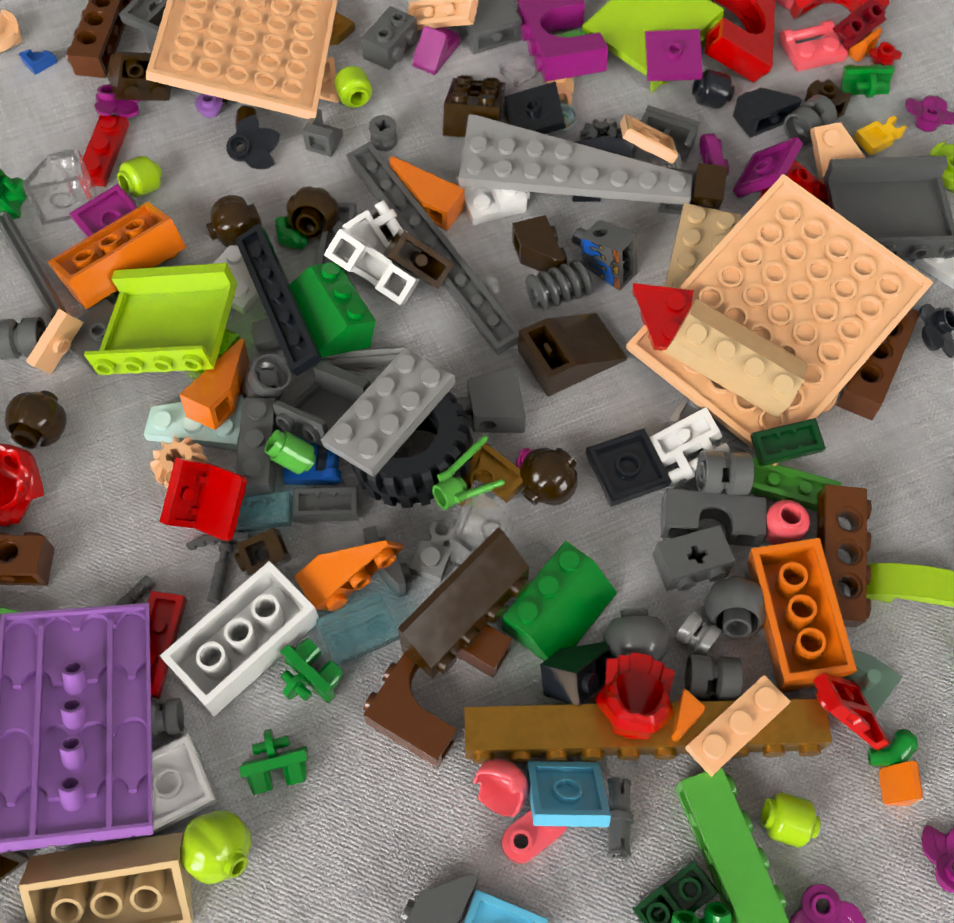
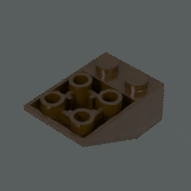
(471, 97)
(568, 350)

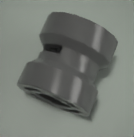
(167, 717)

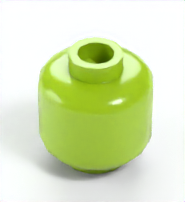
(353, 86)
(139, 176)
(790, 819)

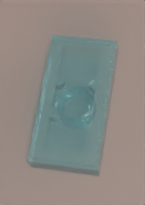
(265, 512)

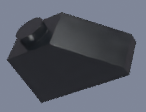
(763, 110)

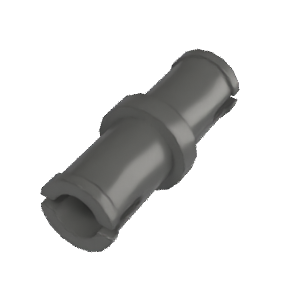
(621, 818)

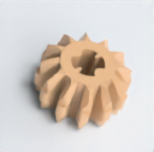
(165, 458)

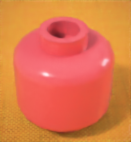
(786, 522)

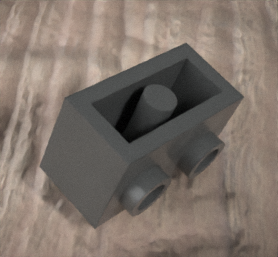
(389, 38)

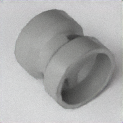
(704, 640)

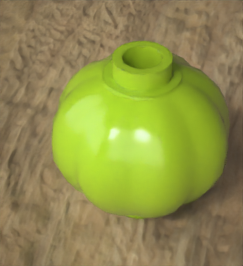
(216, 847)

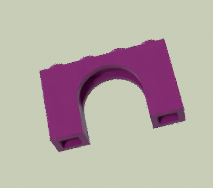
(556, 55)

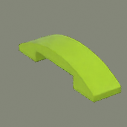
(911, 583)

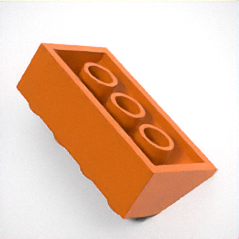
(131, 242)
(802, 614)

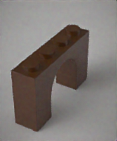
(405, 721)

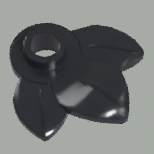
(257, 143)
(938, 328)

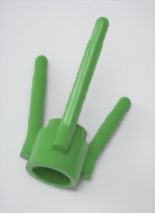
(454, 490)

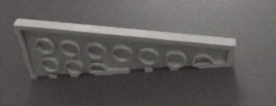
(529, 161)

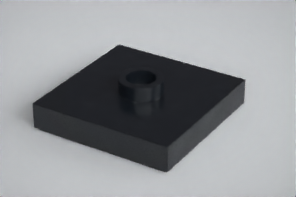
(536, 109)
(627, 467)

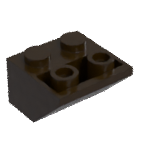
(129, 80)

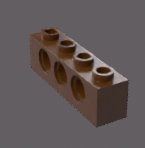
(97, 37)
(868, 396)
(853, 505)
(32, 562)

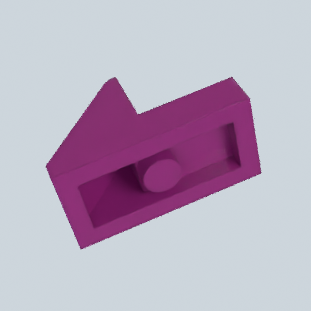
(435, 48)

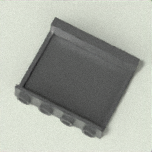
(895, 202)

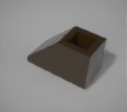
(537, 244)

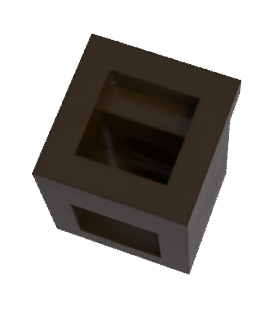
(832, 92)
(247, 554)

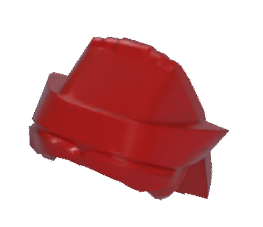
(18, 483)
(636, 695)

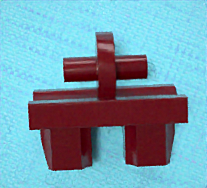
(860, 23)

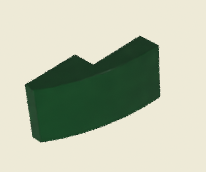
(685, 890)

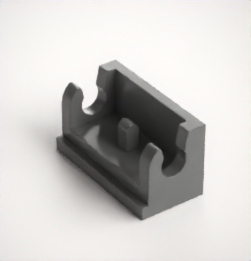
(678, 127)

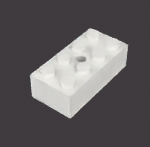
(214, 657)

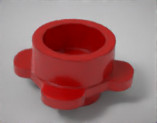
(885, 54)

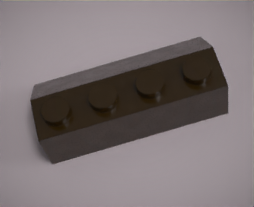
(464, 604)

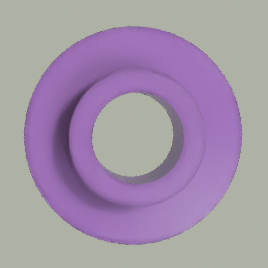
(209, 105)

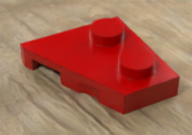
(662, 311)
(849, 705)

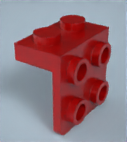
(203, 498)

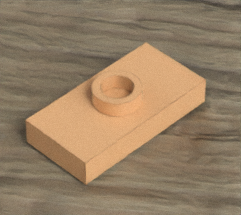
(54, 341)

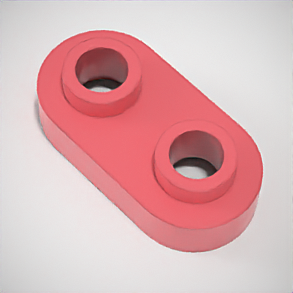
(537, 836)

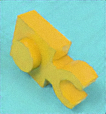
(878, 137)

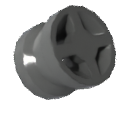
(383, 132)

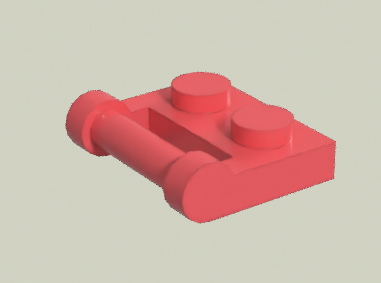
(814, 52)

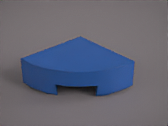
(37, 60)

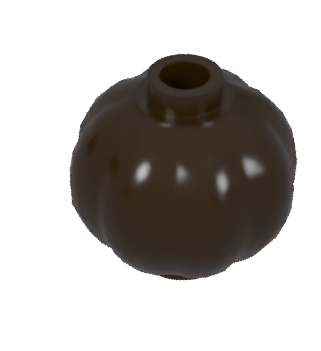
(309, 208)
(231, 218)
(34, 415)
(548, 476)

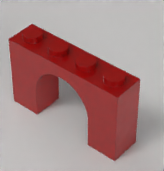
(740, 50)

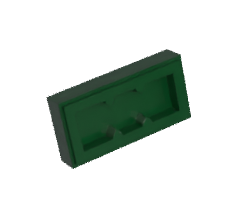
(787, 442)

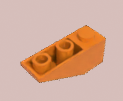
(438, 197)
(217, 390)
(338, 574)

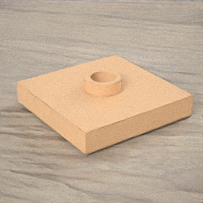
(648, 138)

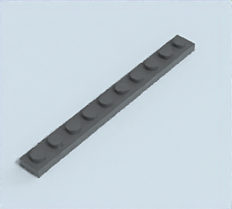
(461, 280)

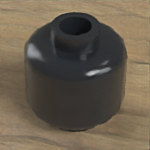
(713, 89)

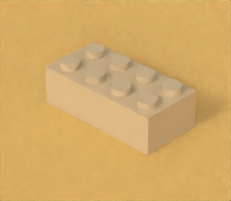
(696, 237)

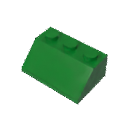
(333, 310)
(559, 603)

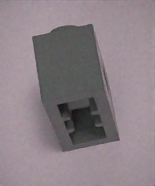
(703, 546)

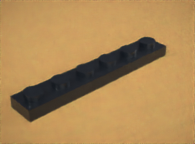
(278, 300)

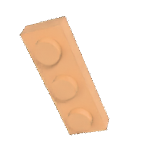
(443, 12)
(737, 725)

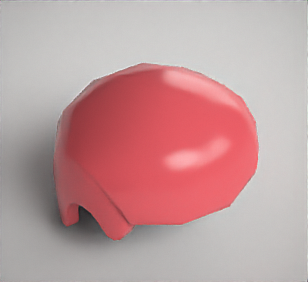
(502, 787)

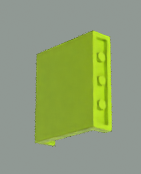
(625, 23)
(166, 319)

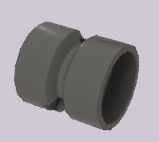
(812, 113)
(20, 337)
(267, 378)
(720, 472)
(714, 678)

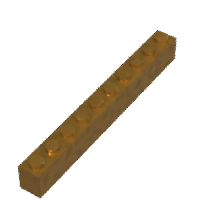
(587, 732)

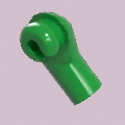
(289, 237)
(898, 752)

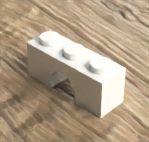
(372, 265)

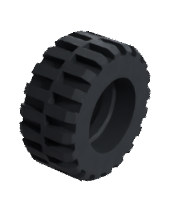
(413, 477)

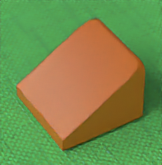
(862, 48)
(687, 714)
(900, 784)

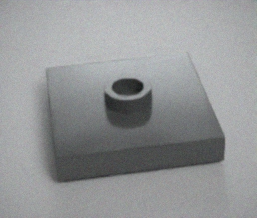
(92, 330)

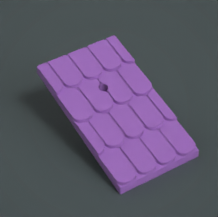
(75, 726)

